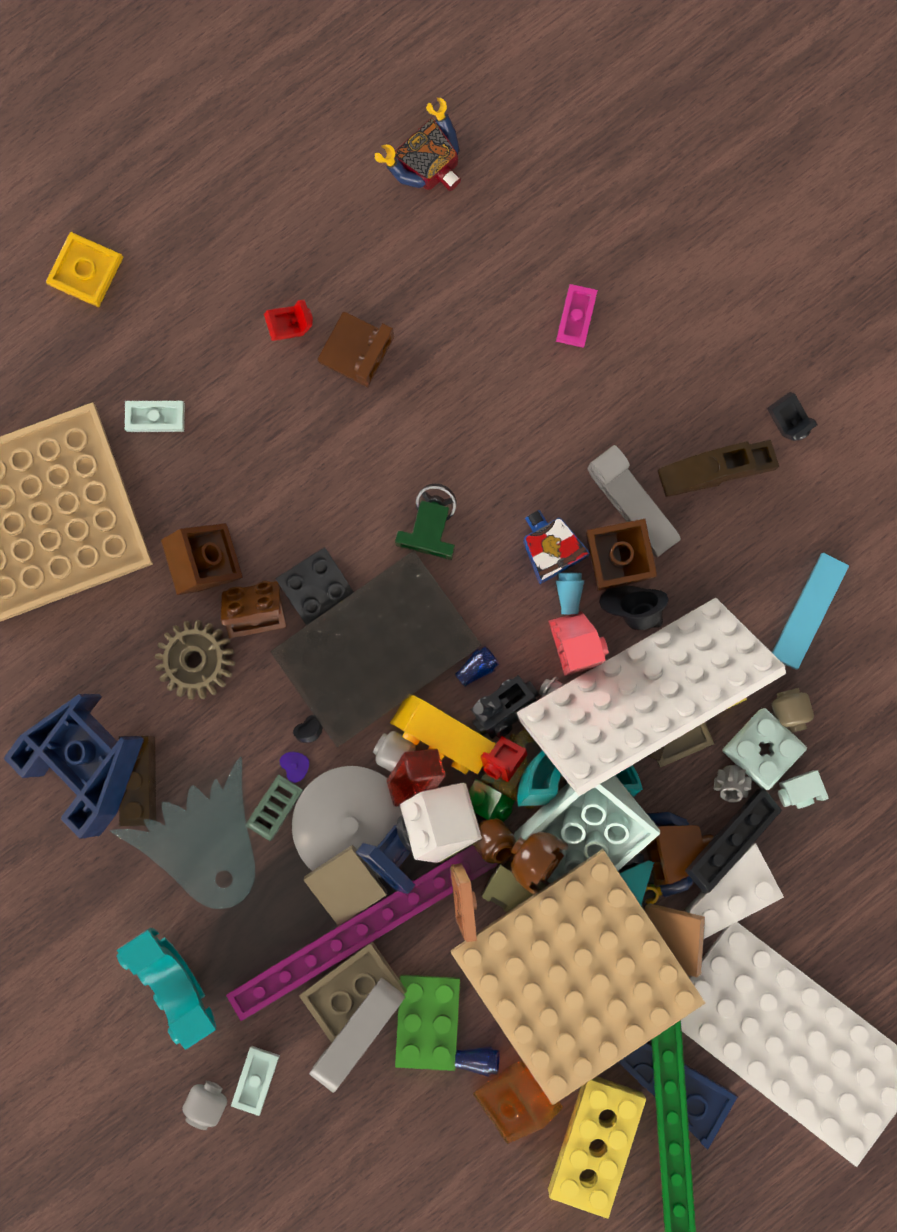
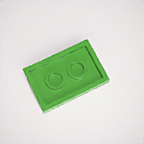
(428, 1023)

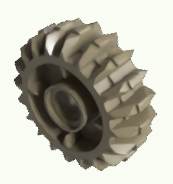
(177, 655)

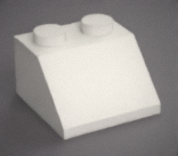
(440, 822)

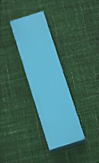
(809, 610)

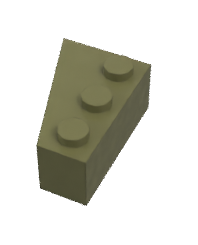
(504, 888)

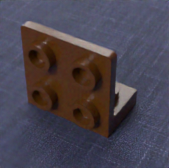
(356, 348)

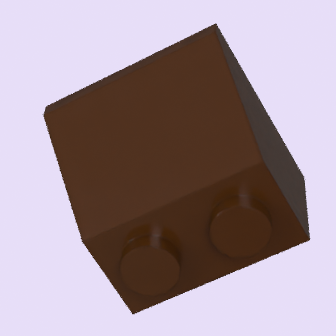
(621, 554)
(201, 558)

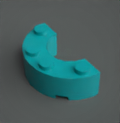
(541, 781)
(172, 982)

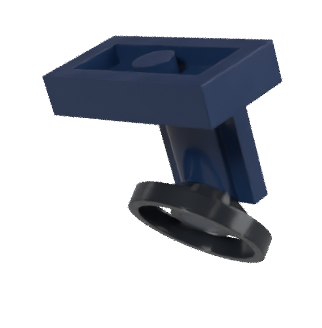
(389, 856)

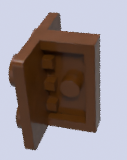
(252, 609)

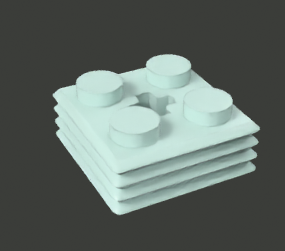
(745, 749)

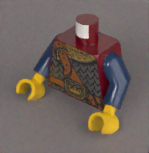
(427, 154)

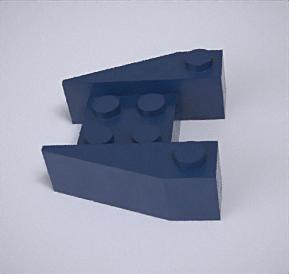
(83, 757)

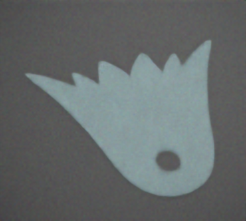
(203, 842)

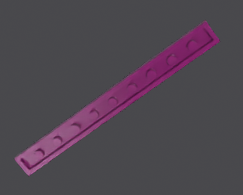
(352, 935)

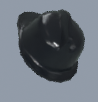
(638, 606)

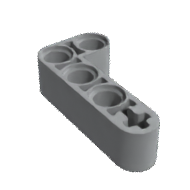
(630, 499)
(357, 1035)

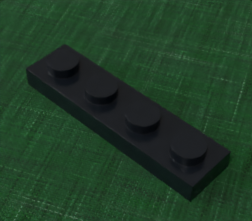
(733, 840)

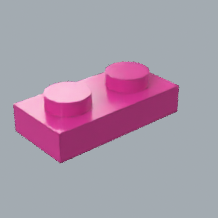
(576, 315)

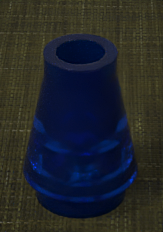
(477, 666)
(478, 1060)

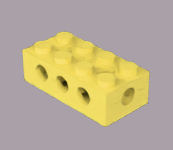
(608, 1162)

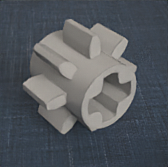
(732, 783)

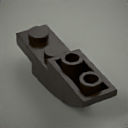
(717, 466)

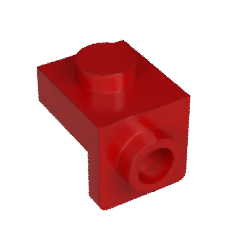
(289, 321)
(503, 759)

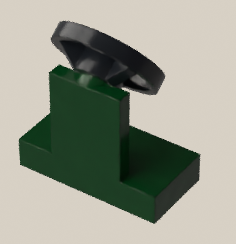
(430, 524)

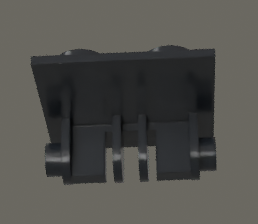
(314, 585)

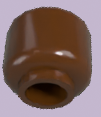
(495, 842)

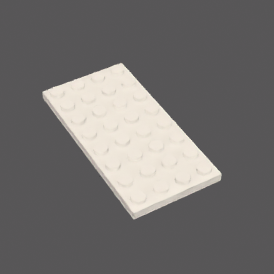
(649, 695)
(794, 1043)

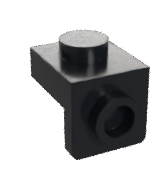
(791, 417)

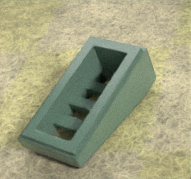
(252, 823)

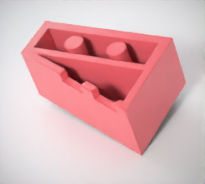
(577, 643)

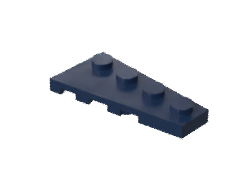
(706, 1099)

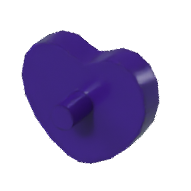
(295, 765)

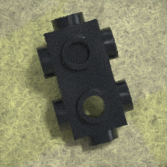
(499, 710)

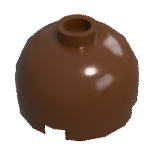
(536, 859)

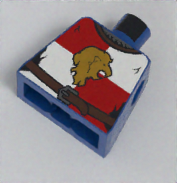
(552, 547)

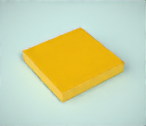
(84, 269)

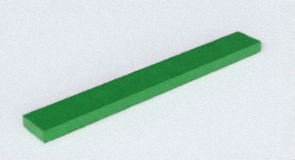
(673, 1130)

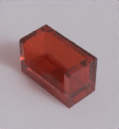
(414, 774)

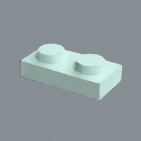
(154, 416)
(255, 1080)

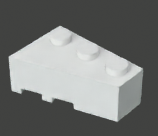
(739, 893)

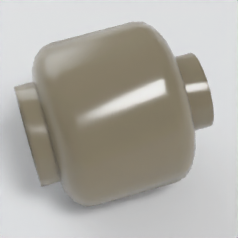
(793, 709)

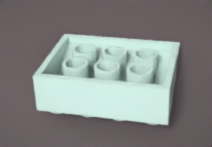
(594, 821)

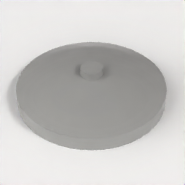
(340, 811)

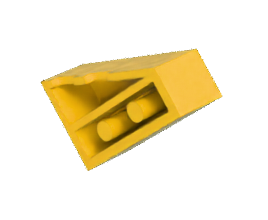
(441, 732)

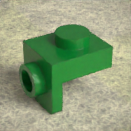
(489, 802)

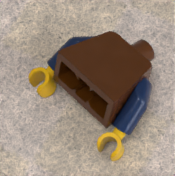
(672, 853)

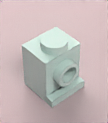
(802, 789)

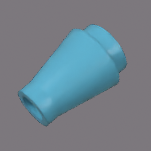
(569, 591)

